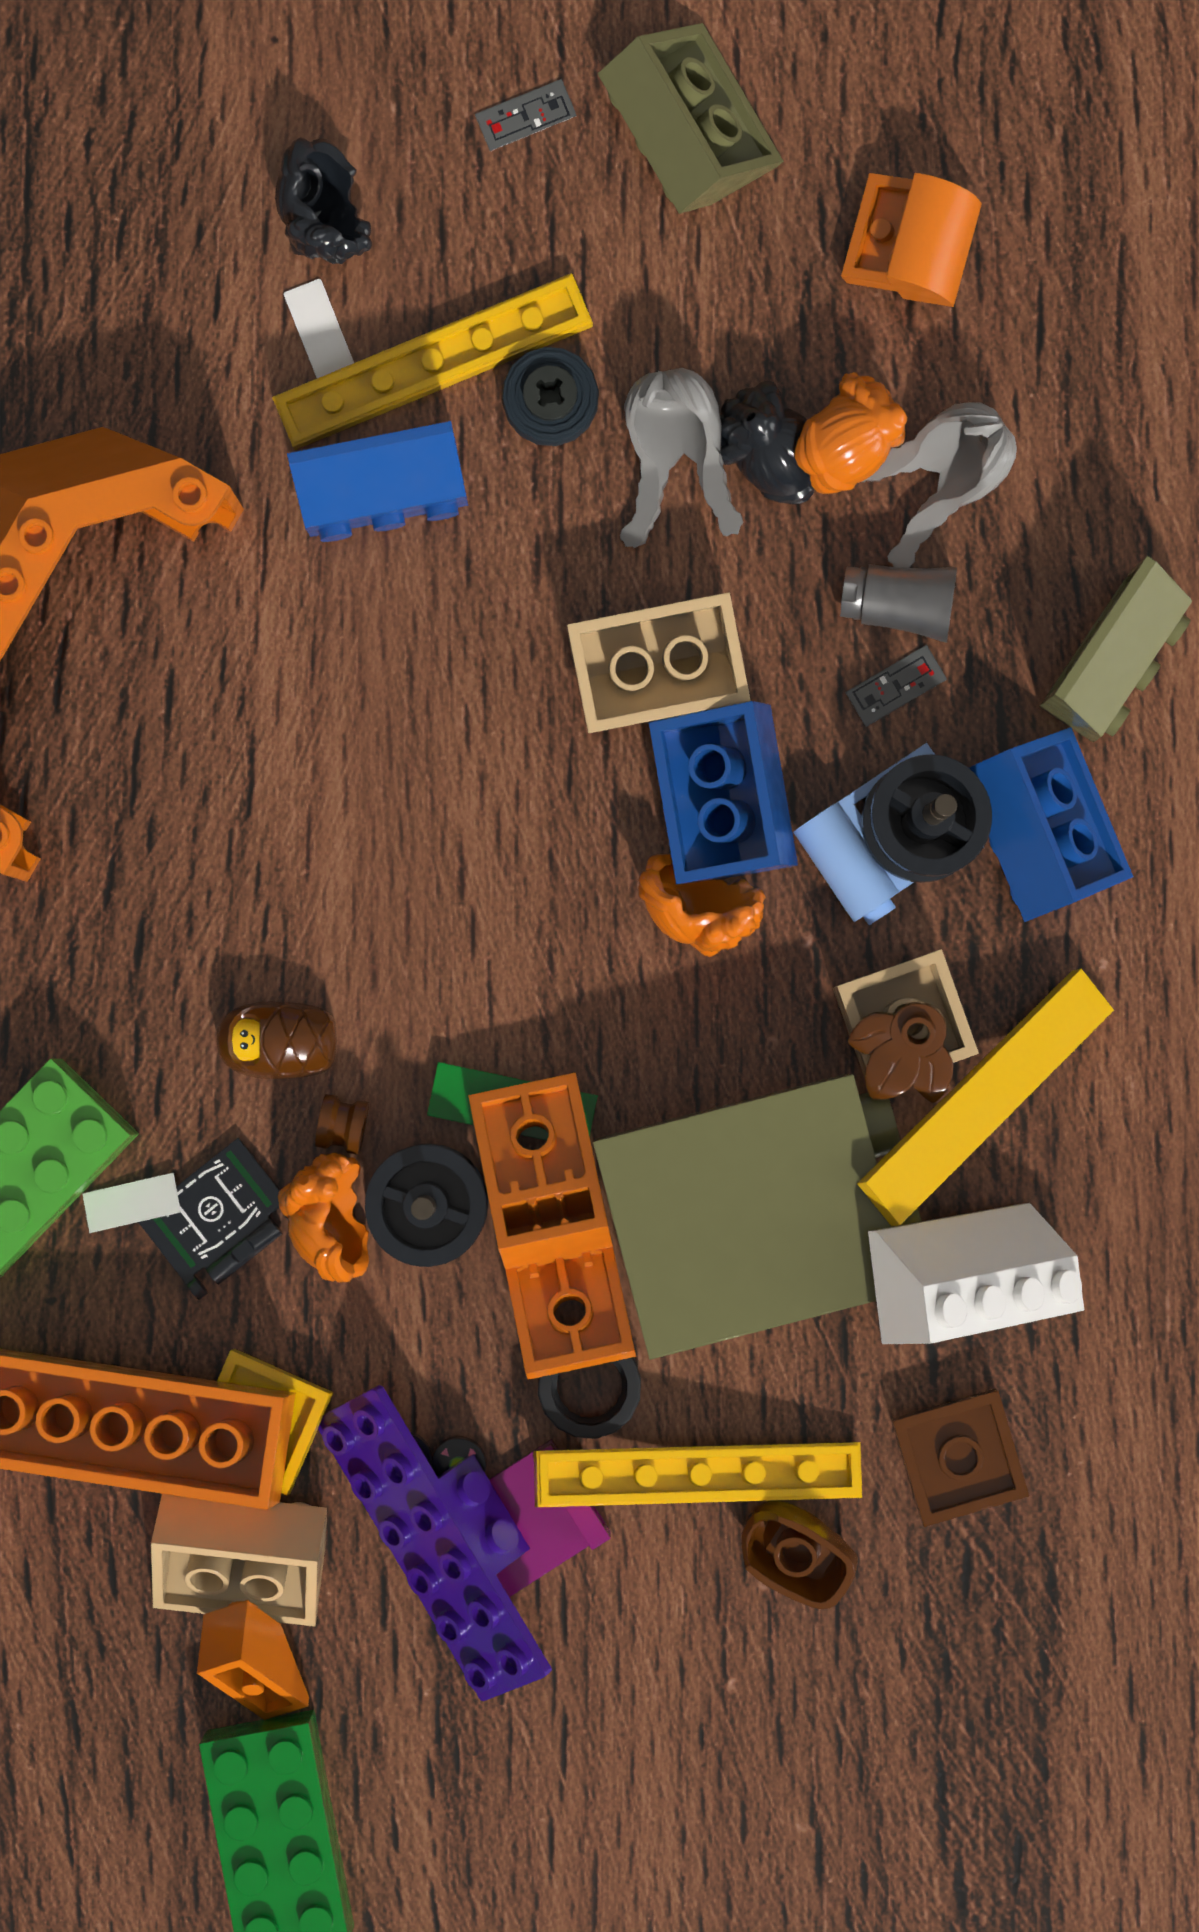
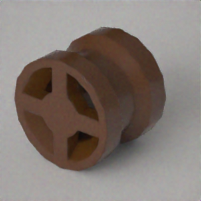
(341, 1124)

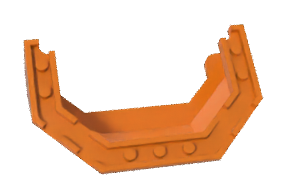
(72, 485)

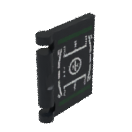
(220, 1218)

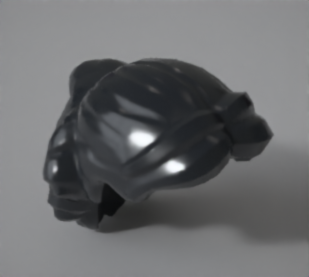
(317, 202)
(763, 441)

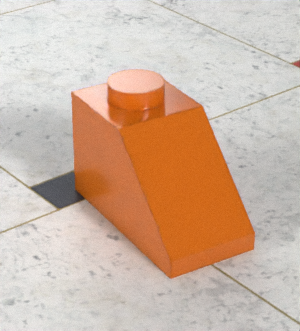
(251, 1660)

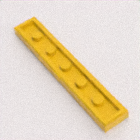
(433, 361)
(985, 1098)
(697, 1474)

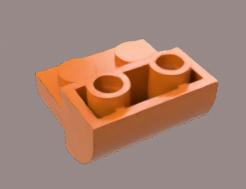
(912, 237)

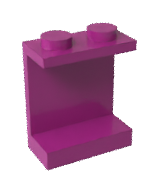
(549, 1531)

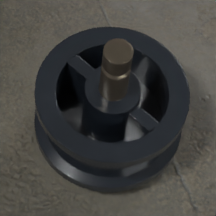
(926, 818)
(426, 1205)

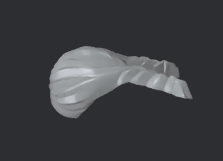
(671, 417)
(970, 453)

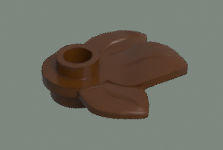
(901, 1060)

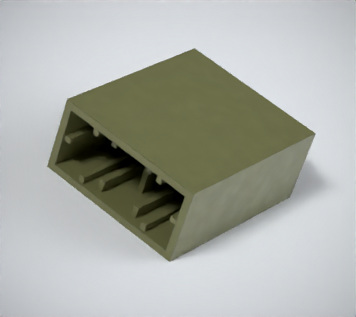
(748, 1212)

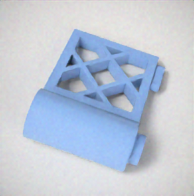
(840, 854)

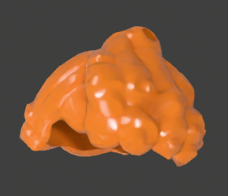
(850, 435)
(701, 913)
(322, 1217)

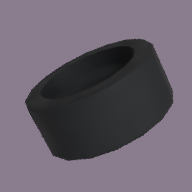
(593, 1426)

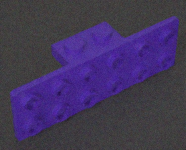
(445, 1536)

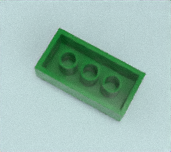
(276, 1826)

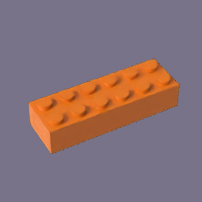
(143, 1429)

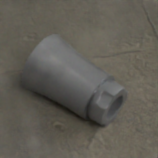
(901, 598)

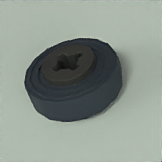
(552, 421)

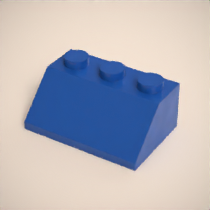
(379, 481)
(723, 793)
(1050, 825)

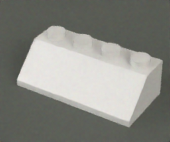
(971, 1275)

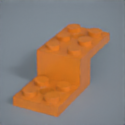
(551, 1226)

